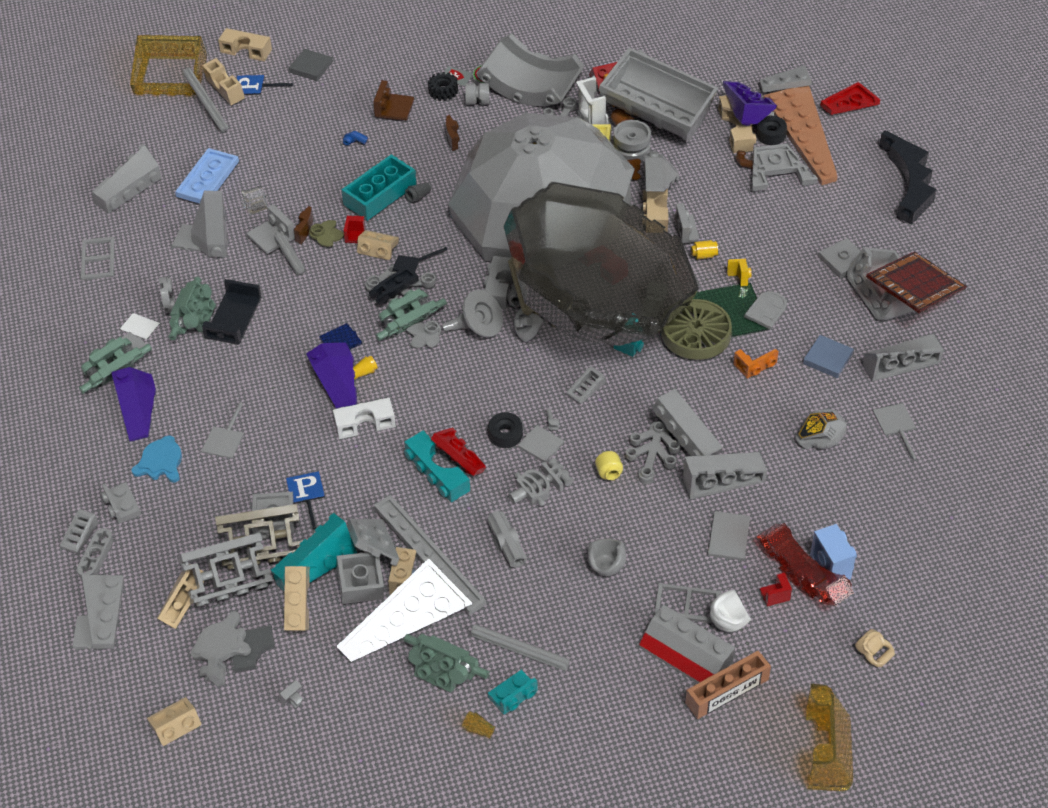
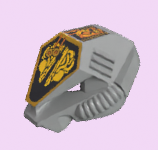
(822, 429)

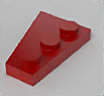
(850, 99)
(455, 447)

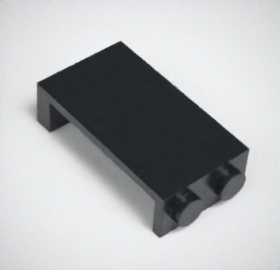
(233, 312)

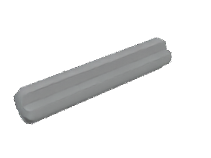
(289, 253)

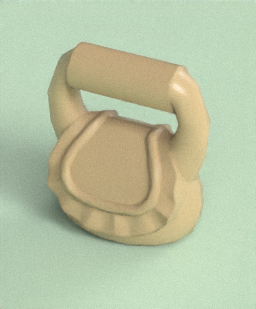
(871, 643)

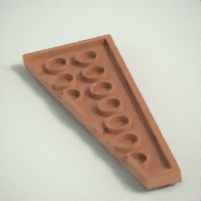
(805, 130)

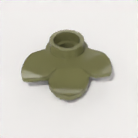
(326, 233)

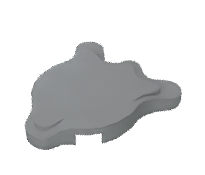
(222, 640)

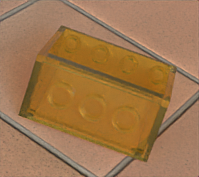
(166, 47)

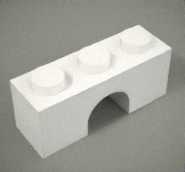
(378, 412)

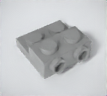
(272, 500)

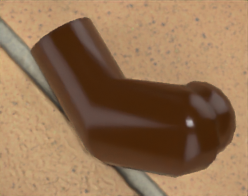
(742, 160)

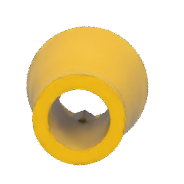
(365, 366)

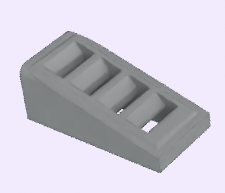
(588, 374)
(81, 519)

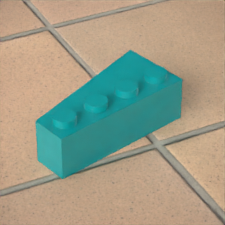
(318, 551)

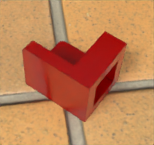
(353, 228)
(777, 592)

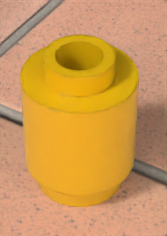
(704, 249)

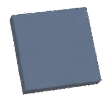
(828, 356)

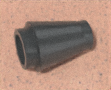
(416, 192)

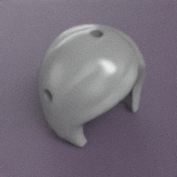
(606, 556)

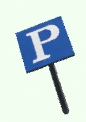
(253, 84)
(306, 488)

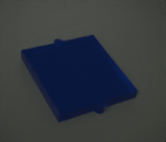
(341, 335)

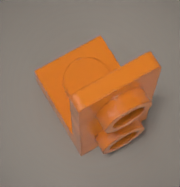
(749, 368)

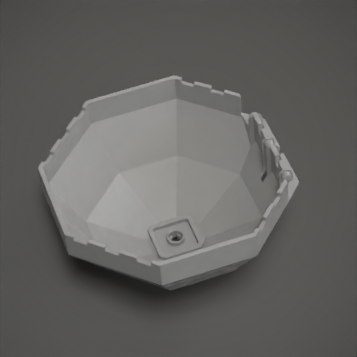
(509, 169)

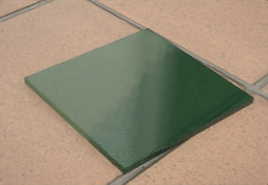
(736, 302)

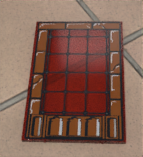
(916, 282)

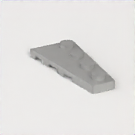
(103, 605)

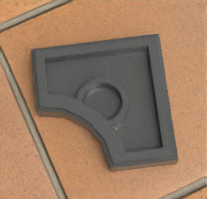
(259, 641)

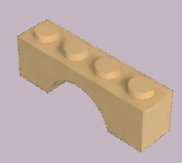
(741, 136)

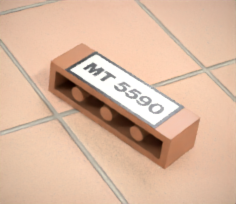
(727, 684)

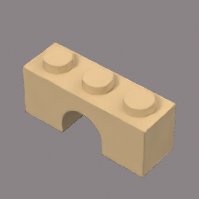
(233, 40)
(227, 86)
(656, 206)
(295, 606)

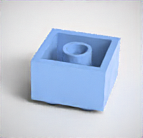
(833, 550)

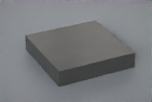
(310, 64)

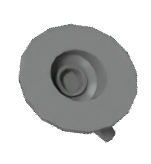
(479, 313)

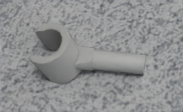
(553, 424)

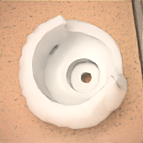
(728, 612)

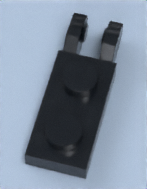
(393, 285)

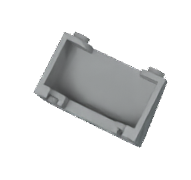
(880, 302)

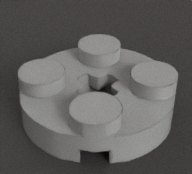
(167, 300)

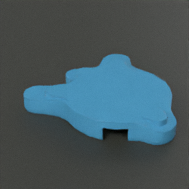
(160, 458)

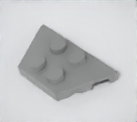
(373, 537)

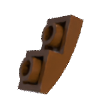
(451, 131)
(302, 230)

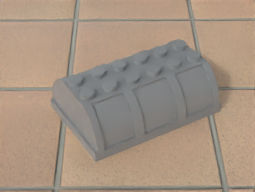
(658, 93)

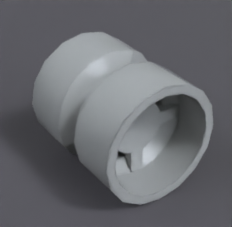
(477, 93)

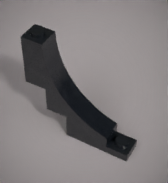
(911, 162)

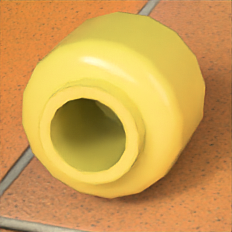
(609, 465)

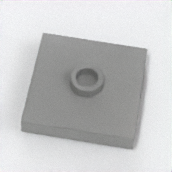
(840, 256)

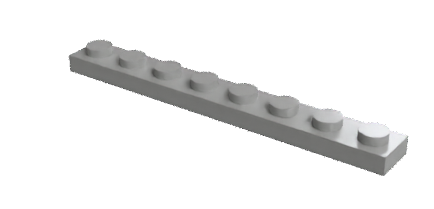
(425, 549)

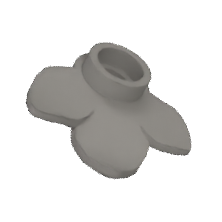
(425, 334)

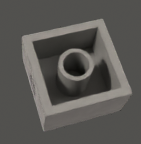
(359, 578)

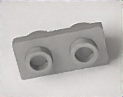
(686, 225)
(121, 502)

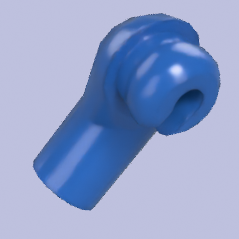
(354, 136)

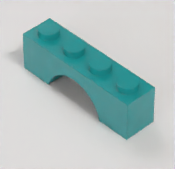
(450, 481)

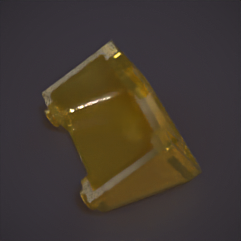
(832, 761)

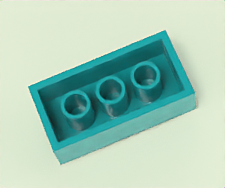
(378, 187)

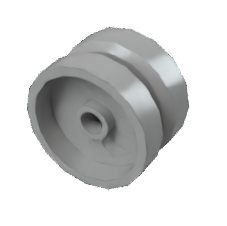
(632, 139)

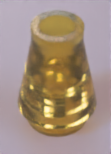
(478, 725)

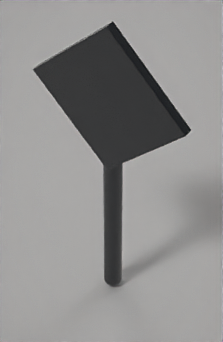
(412, 262)

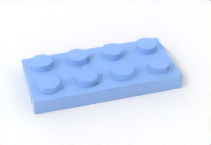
(207, 175)

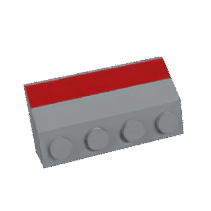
(686, 646)

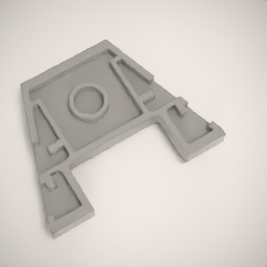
(777, 160)

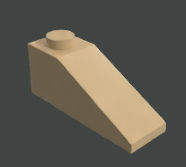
(178, 599)

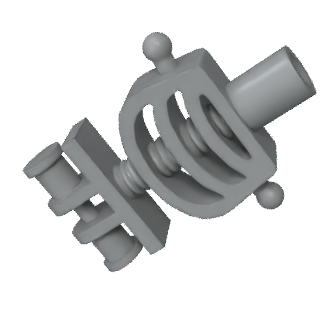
(534, 480)

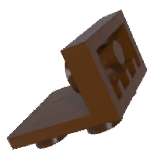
(391, 105)

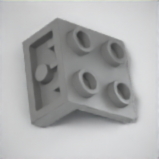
(264, 234)

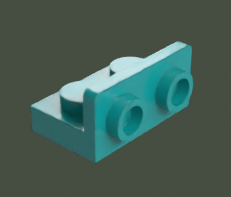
(513, 691)

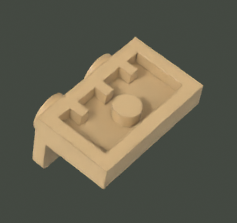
(376, 244)
(404, 568)
(174, 721)

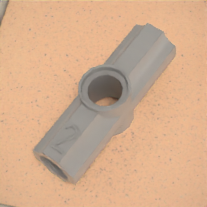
(507, 539)

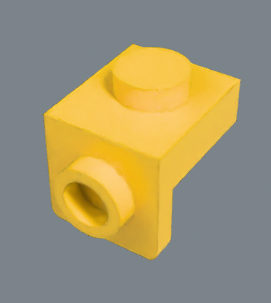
(739, 268)

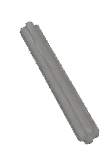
(205, 99)
(520, 647)

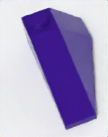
(747, 105)
(335, 370)
(136, 398)

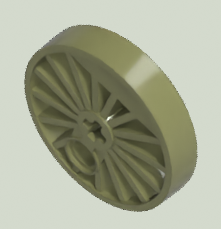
(695, 331)

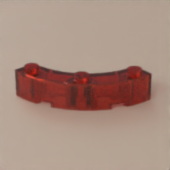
(802, 569)

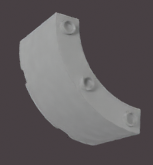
(528, 76)

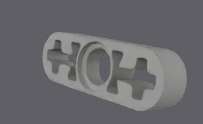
(95, 545)

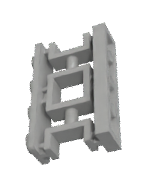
(221, 553)

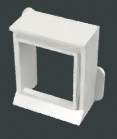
(591, 108)

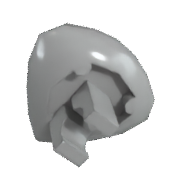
(527, 326)

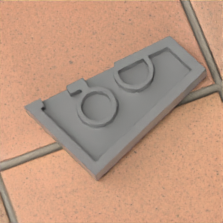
(789, 79)

